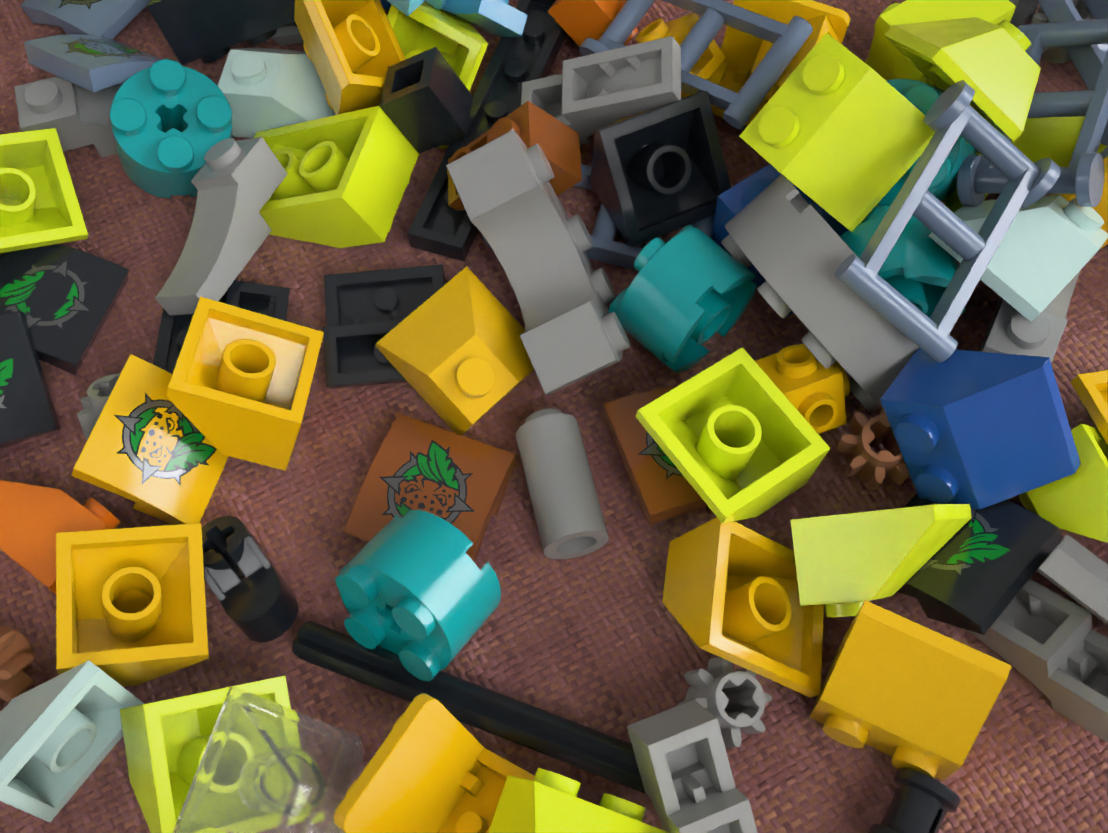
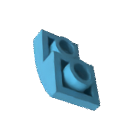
(489, 15)

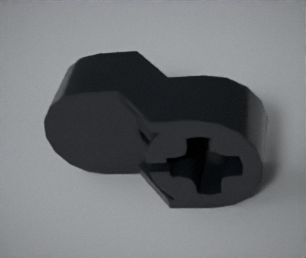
(263, 600)

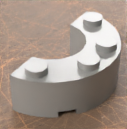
(544, 259)
(799, 262)

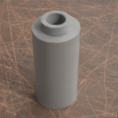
(561, 485)

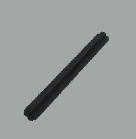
(473, 705)

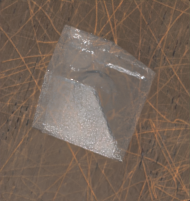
(270, 771)

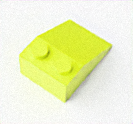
(340, 178)

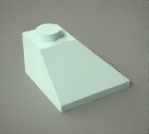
(271, 89)
(1039, 250)
(58, 737)

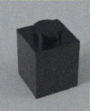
(427, 101)

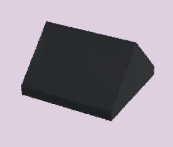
(660, 169)

